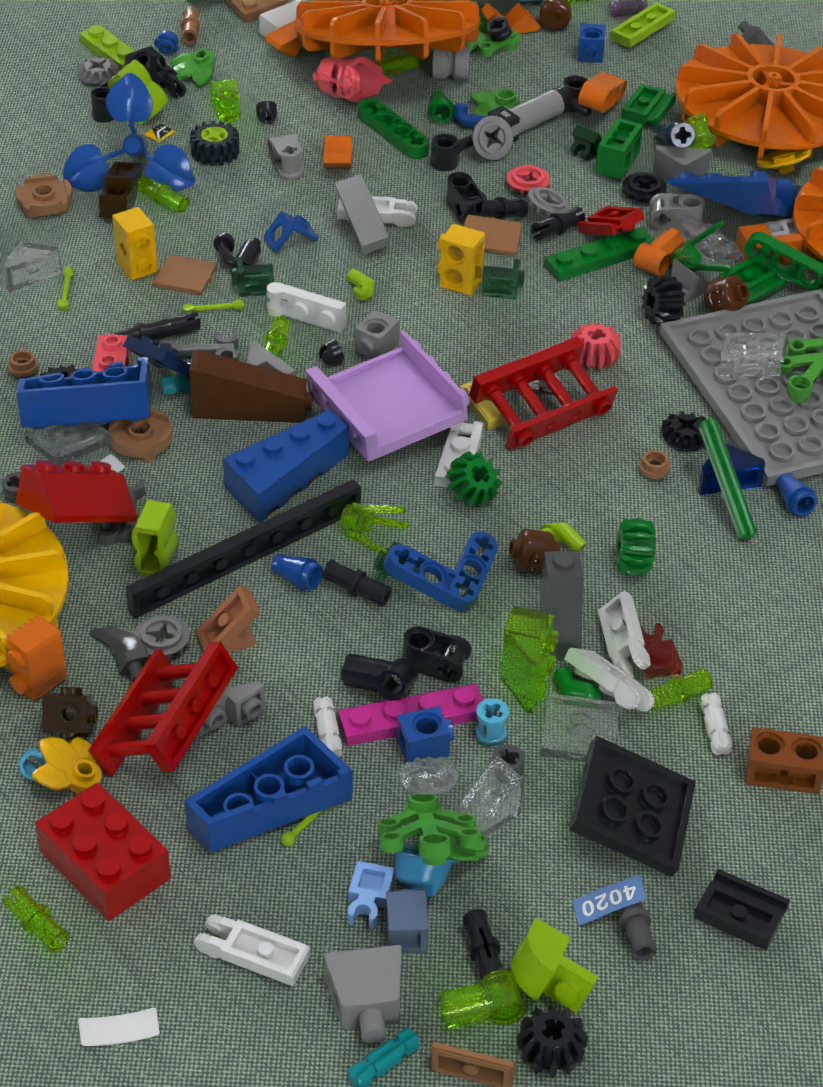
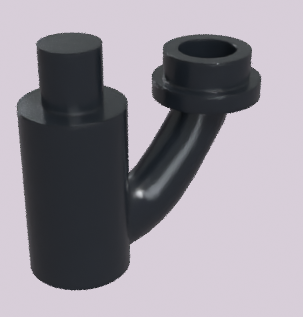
(249, 251)

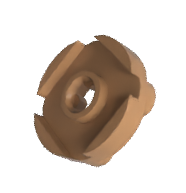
(35, 204)
(146, 445)

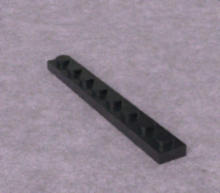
(240, 549)

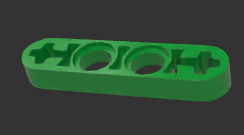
(390, 125)
(791, 272)

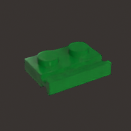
(648, 105)
(759, 279)

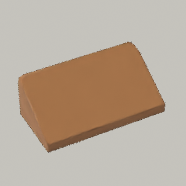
(500, 235)
(472, 1065)

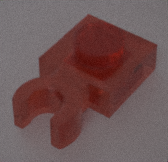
(662, 654)

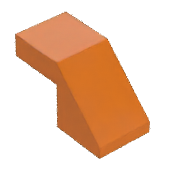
(518, 18)
(285, 39)
(338, 152)

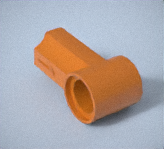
(657, 255)

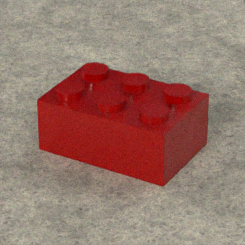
(103, 851)

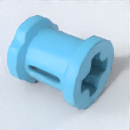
(487, 716)

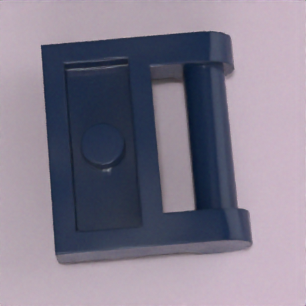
(160, 356)

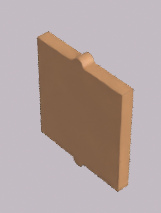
(185, 275)

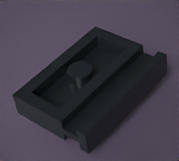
(741, 909)

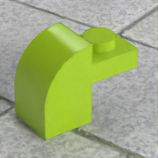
(543, 968)

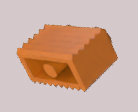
(36, 658)

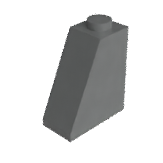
(563, 597)

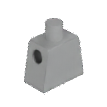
(365, 989)

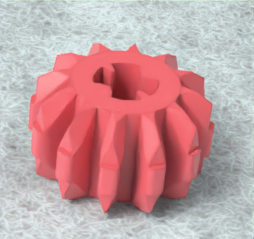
(600, 347)

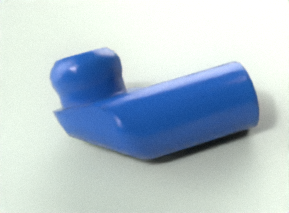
(465, 119)

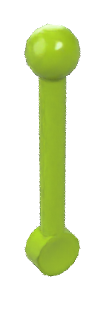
(63, 303)
(238, 305)
(288, 838)

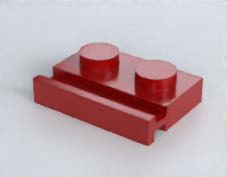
(611, 219)

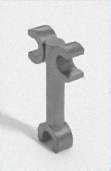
(223, 347)
(122, 531)

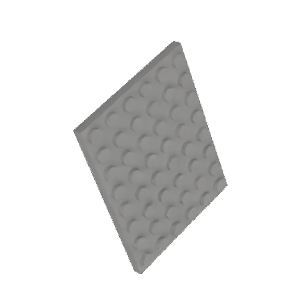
(751, 408)

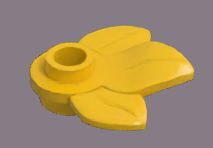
(66, 765)

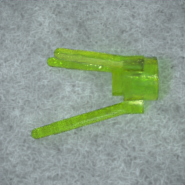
(358, 519)

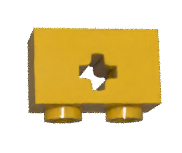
(135, 243)

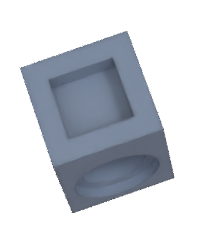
(407, 920)

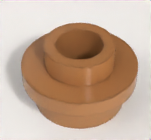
(22, 363)
(655, 464)

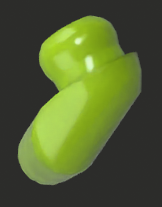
(565, 533)

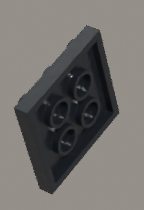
(633, 806)

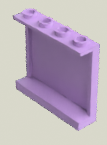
(391, 399)

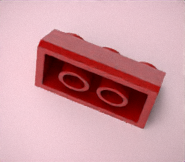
(75, 492)

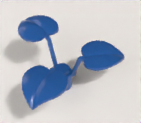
(129, 102)

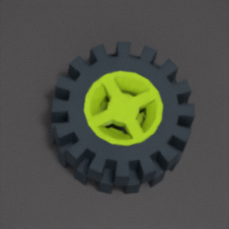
(214, 143)

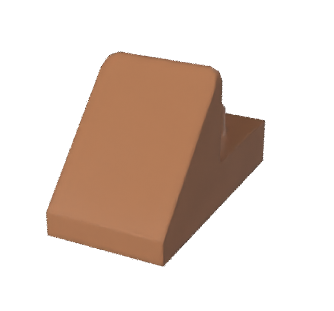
(231, 622)

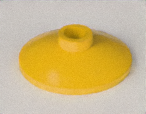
(783, 160)

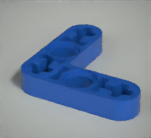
(449, 580)

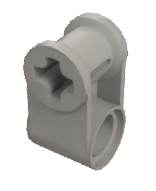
(286, 155)
(675, 207)

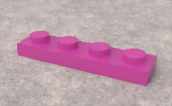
(379, 719)

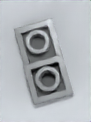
(238, 705)

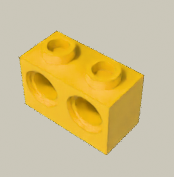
(461, 259)

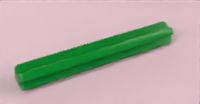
(727, 479)

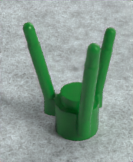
(691, 256)

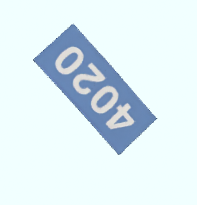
(609, 899)

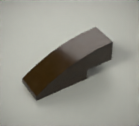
(119, 188)

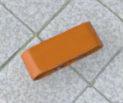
(602, 92)

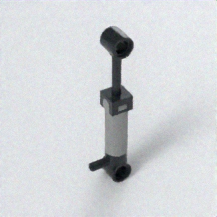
(520, 118)

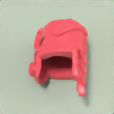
(350, 78)

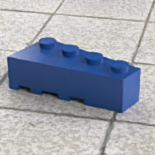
(285, 462)
(269, 791)

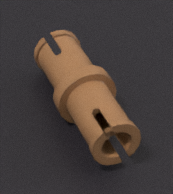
(190, 25)

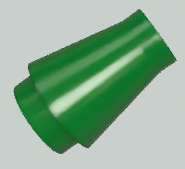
(440, 107)

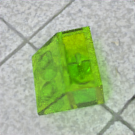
(528, 655)

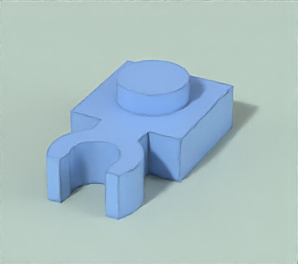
(369, 891)

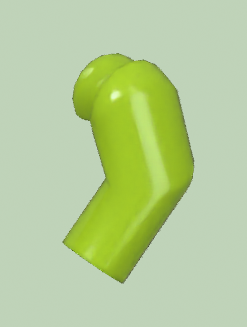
(364, 285)

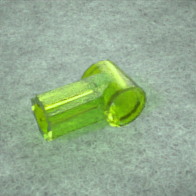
(492, 999)

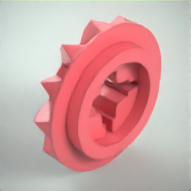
(519, 176)

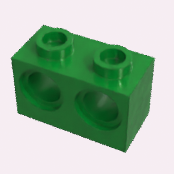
(619, 148)

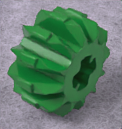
(473, 479)
(635, 546)

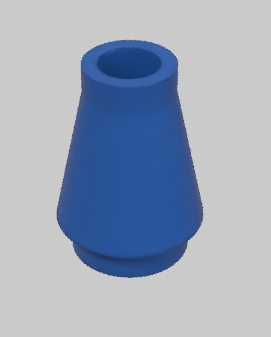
(797, 496)
(299, 571)

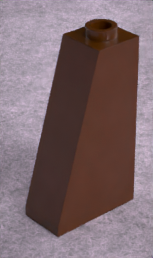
(245, 392)

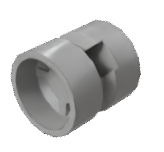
(451, 63)

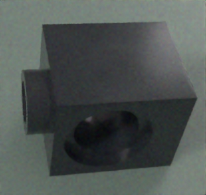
(151, 60)

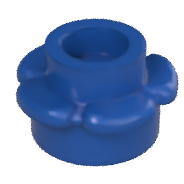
(167, 42)

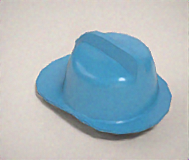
(416, 874)

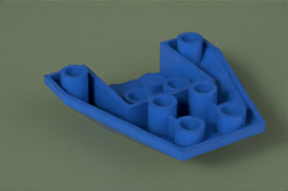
(749, 194)

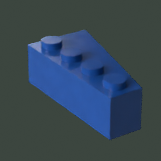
(86, 396)

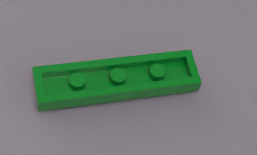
(596, 254)

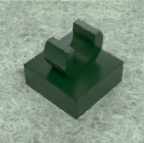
(586, 140)

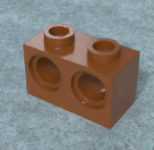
(785, 760)

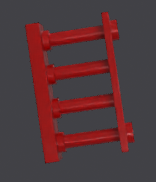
(542, 366)
(180, 722)

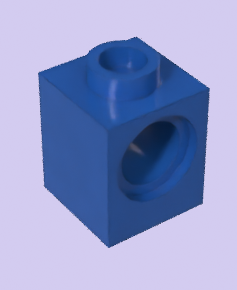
(591, 42)
(424, 734)

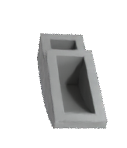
(362, 214)

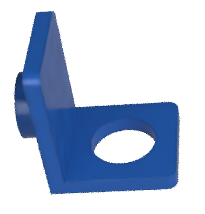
(288, 224)

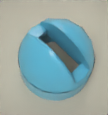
(26, 766)

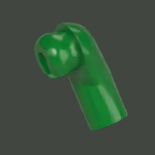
(572, 687)

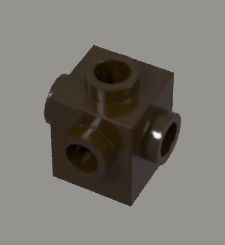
(55, 715)

